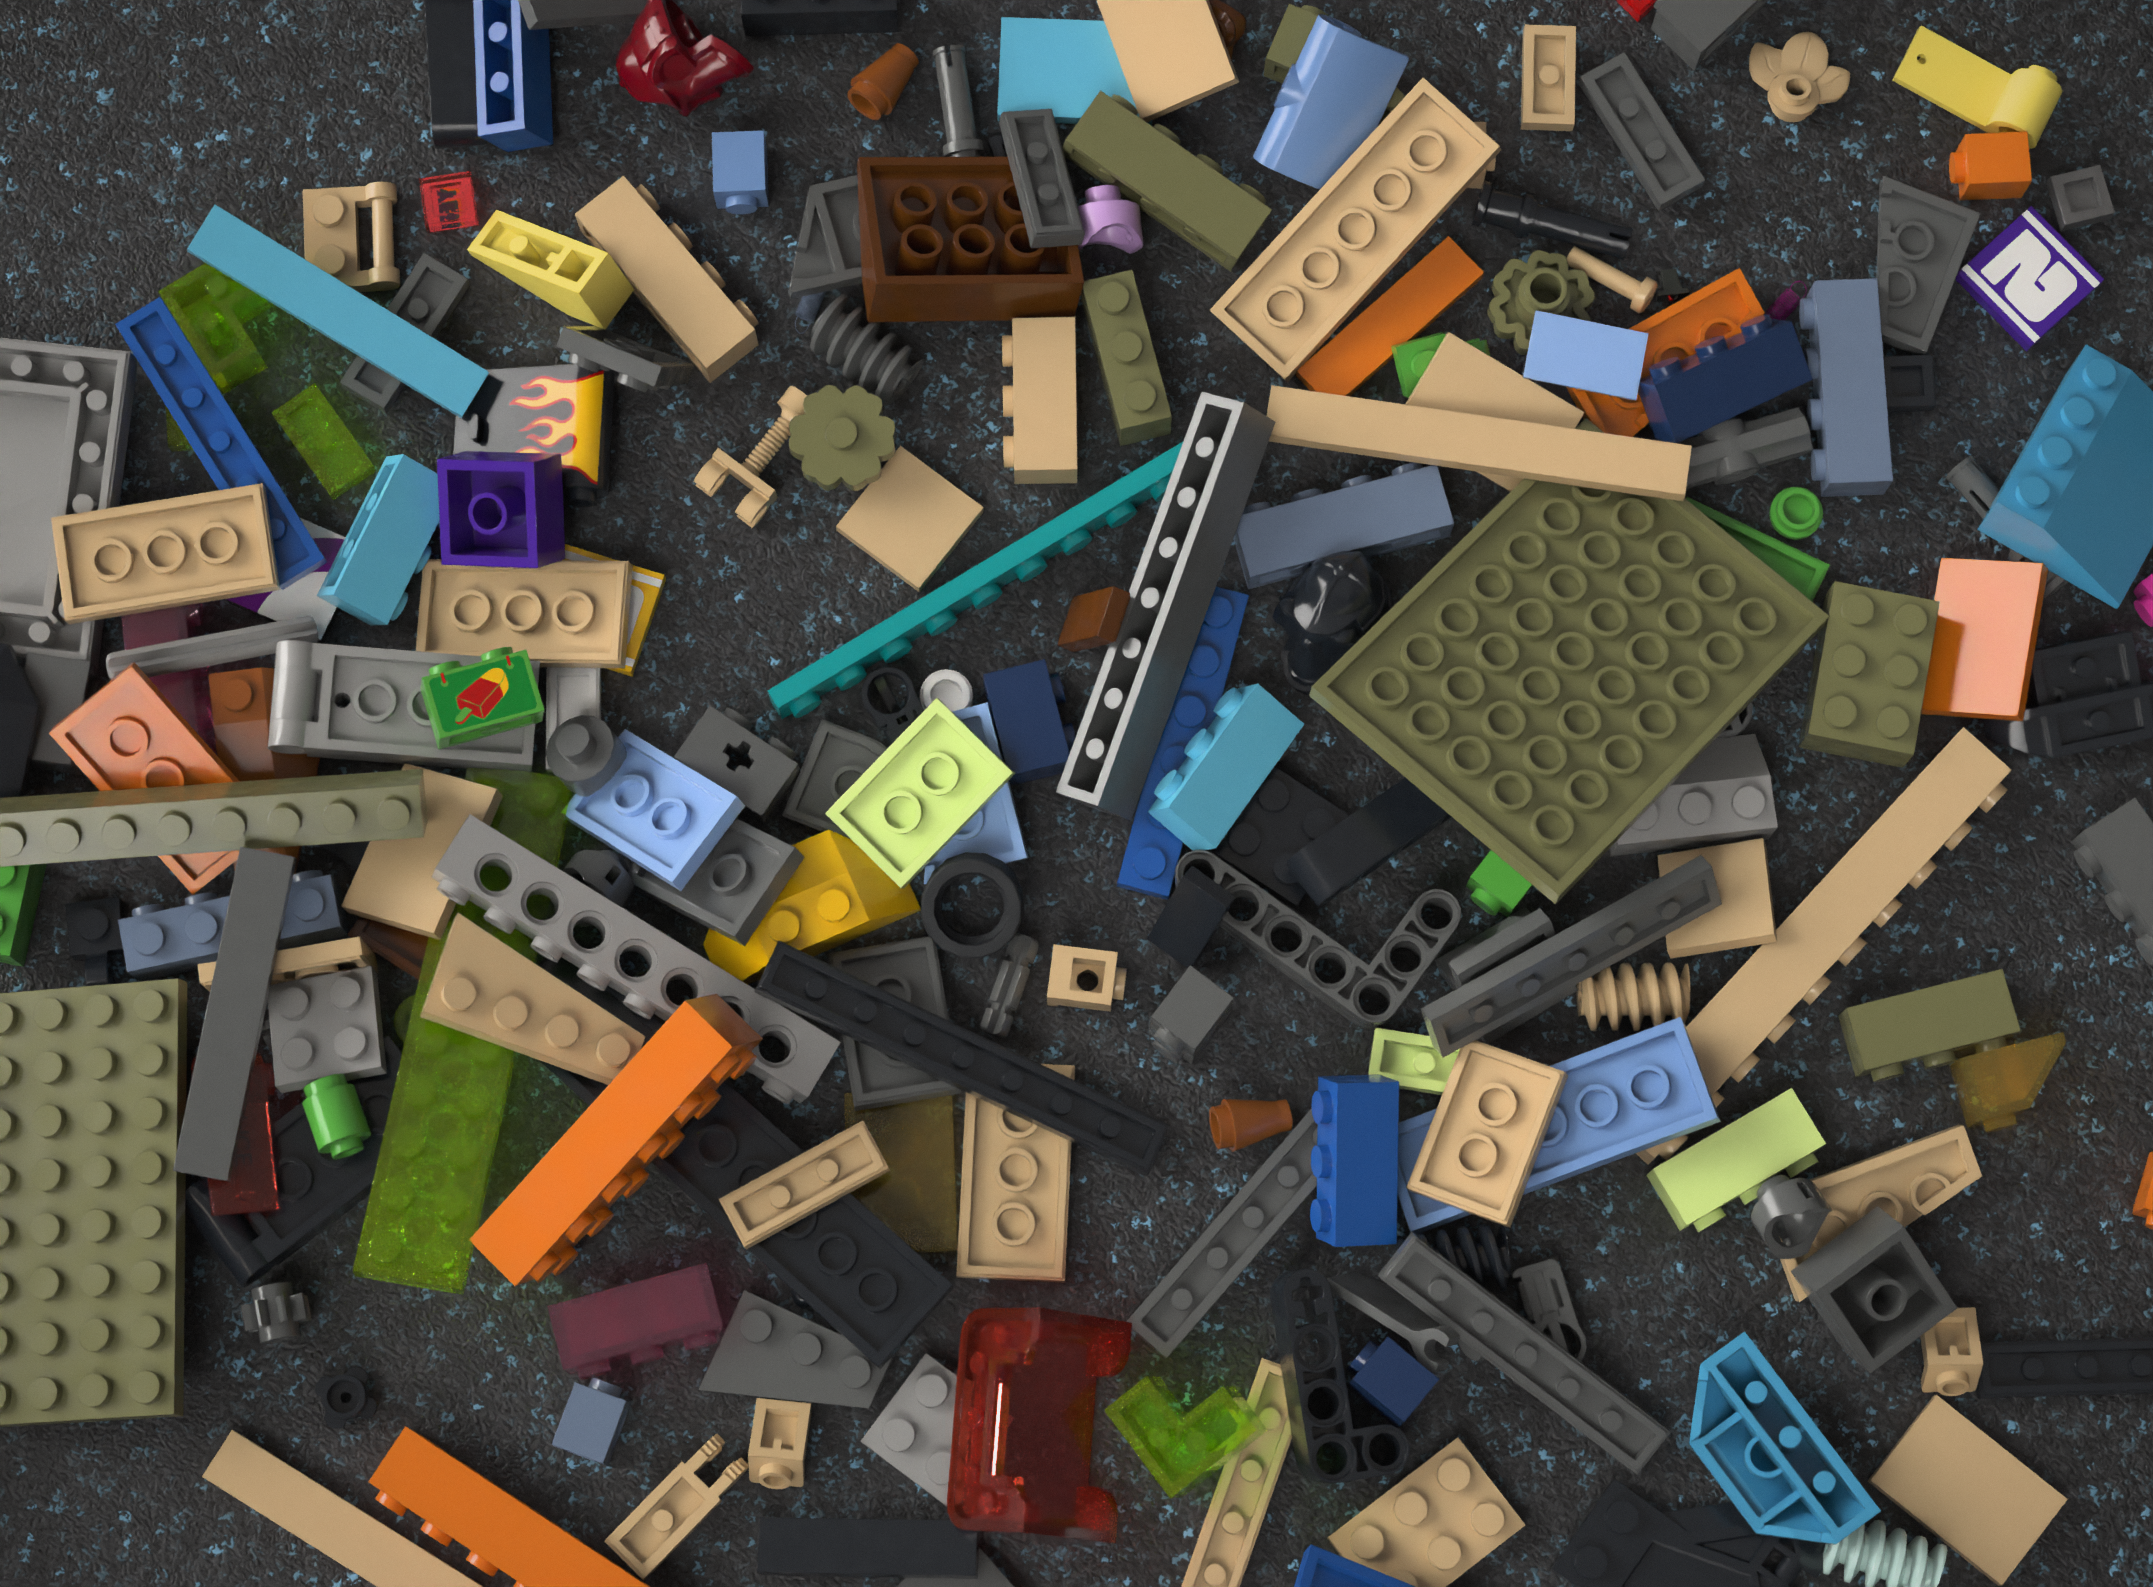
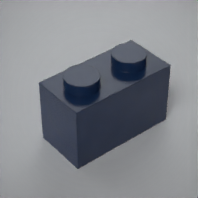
(1029, 721)
(1390, 1380)

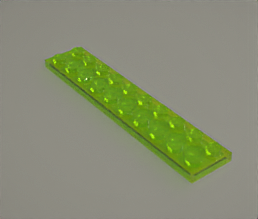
(453, 1085)

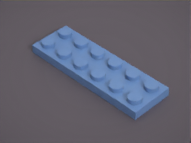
(1610, 1108)

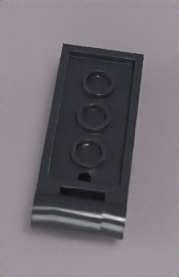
(310, 1185)

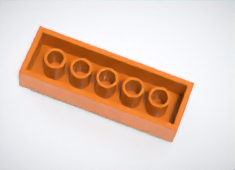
(617, 1140)

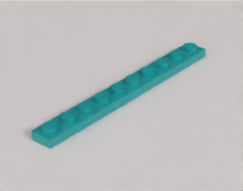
(974, 587)

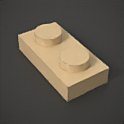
(1548, 77)

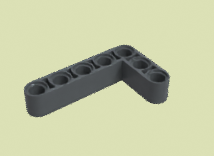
(1317, 946)

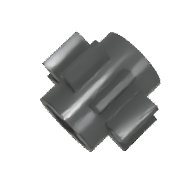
(276, 1313)

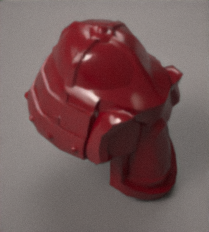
(672, 62)

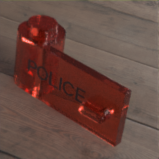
(253, 1165)

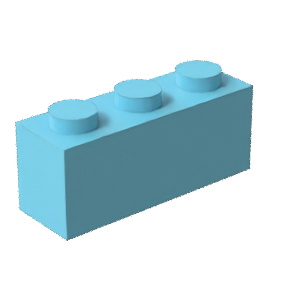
(385, 543)
(1224, 766)

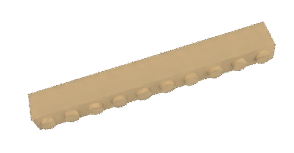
(1837, 912)

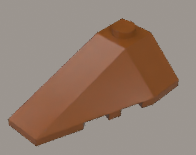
(241, 732)

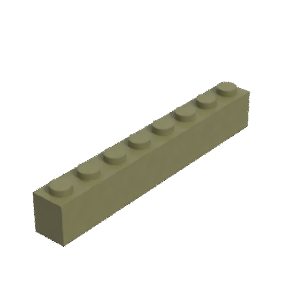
(212, 817)

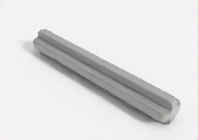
(212, 648)

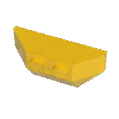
(825, 903)

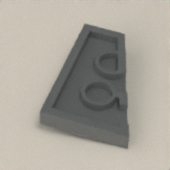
(1917, 261)

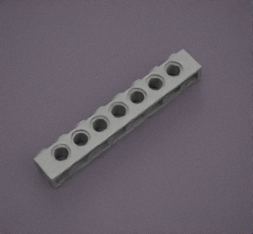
(481, 846)

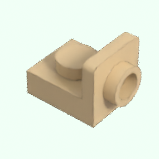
(1952, 1354)
(779, 1443)

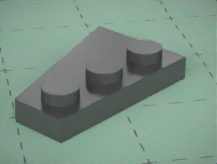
(790, 1358)

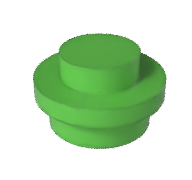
(1796, 513)

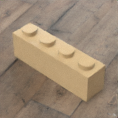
(668, 279)

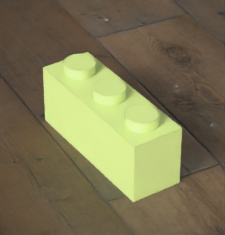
(1737, 1161)

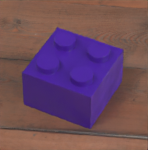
(501, 509)

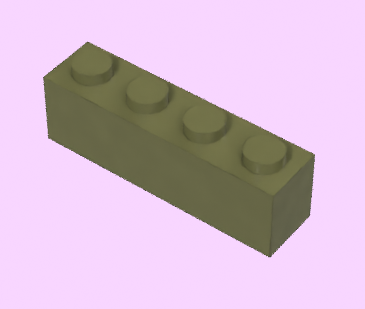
(1166, 179)

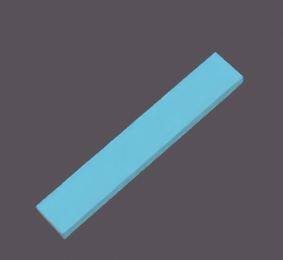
(337, 311)

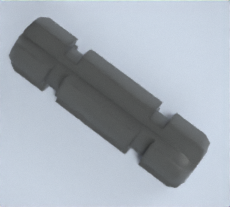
(1009, 985)

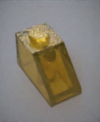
(2004, 1080)

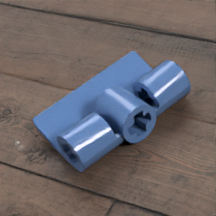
(1329, 102)

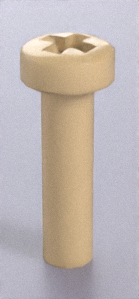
(1639, 292)

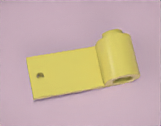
(1977, 88)

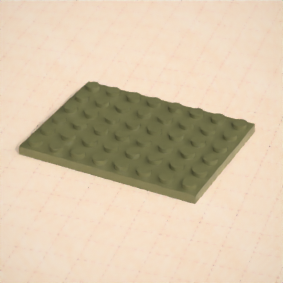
(1567, 668)

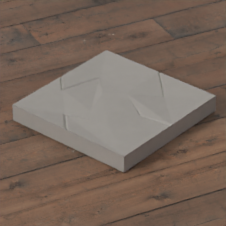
(59, 456)

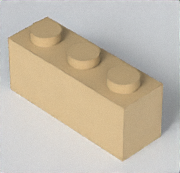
(1041, 400)

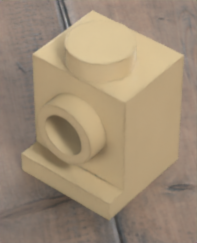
(1070, 963)

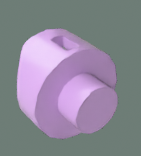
(1110, 219)

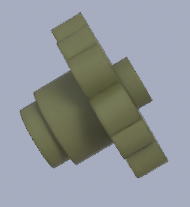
(1536, 285)
(842, 437)

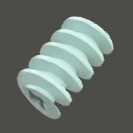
(1886, 1557)

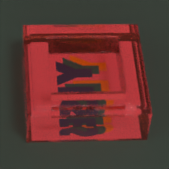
(449, 202)

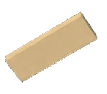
(804, 1185)

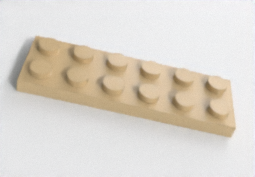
(1355, 229)

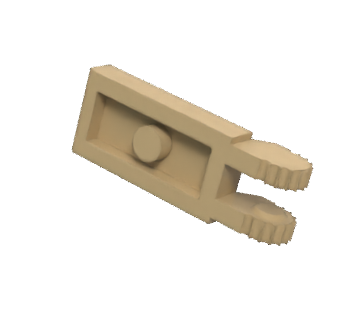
(672, 1511)

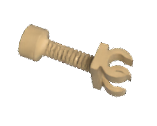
(761, 496)

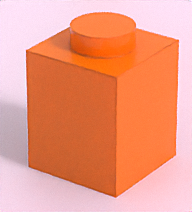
(1991, 166)

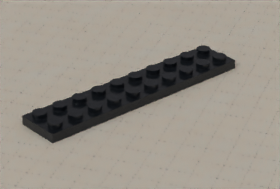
(833, 1259)

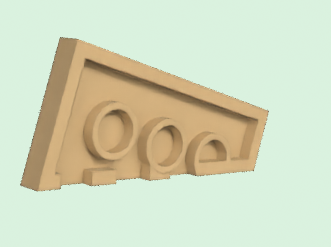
(518, 1005)
(1899, 1181)

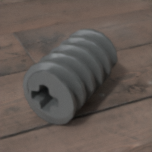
(862, 352)

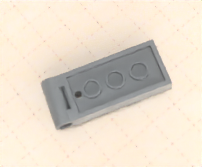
(384, 713)

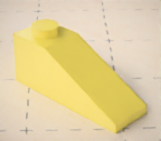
(554, 268)

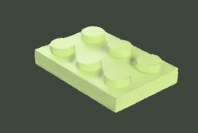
(920, 793)

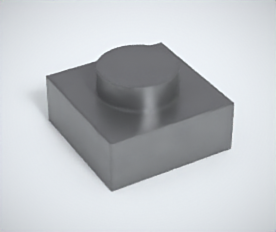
(2080, 198)

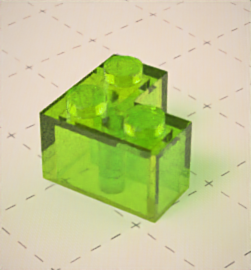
(211, 316)
(1181, 1446)

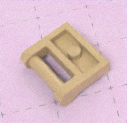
(333, 234)

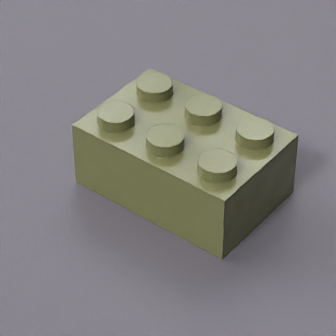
(1869, 674)

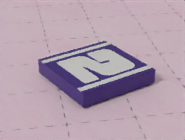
(2029, 278)

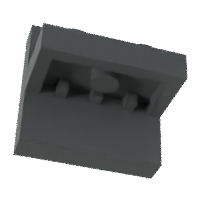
(1495, 947)

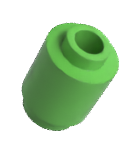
(335, 1116)

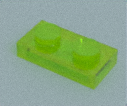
(324, 441)

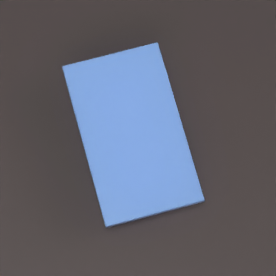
(1585, 355)

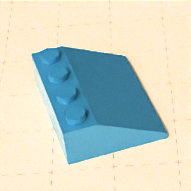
(2084, 481)

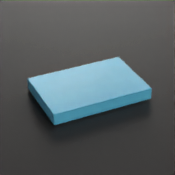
(1057, 66)

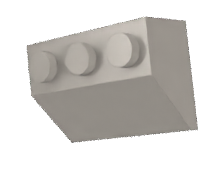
(1713, 802)

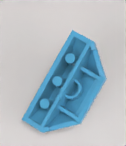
(1772, 1452)

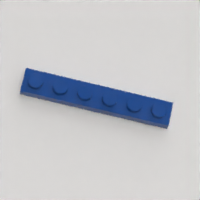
(215, 430)
(1151, 847)

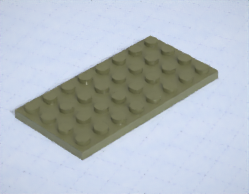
(92, 1203)

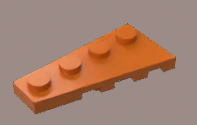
(1674, 333)

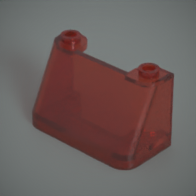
(1029, 1423)

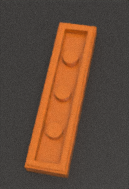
(1391, 320)

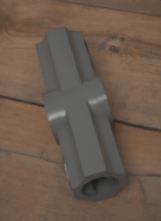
(1740, 449)

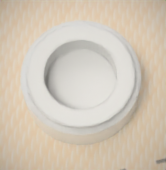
(949, 687)

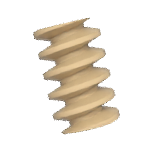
(1634, 996)

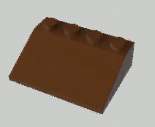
(954, 244)

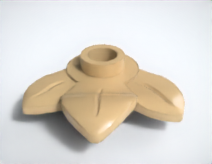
(1798, 70)

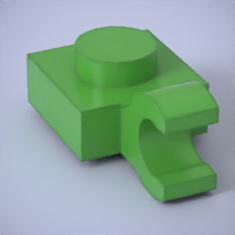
(1415, 355)

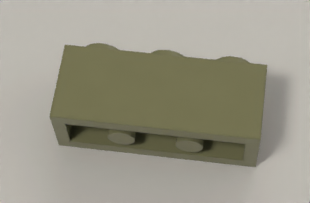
(1126, 358)
(1929, 1025)

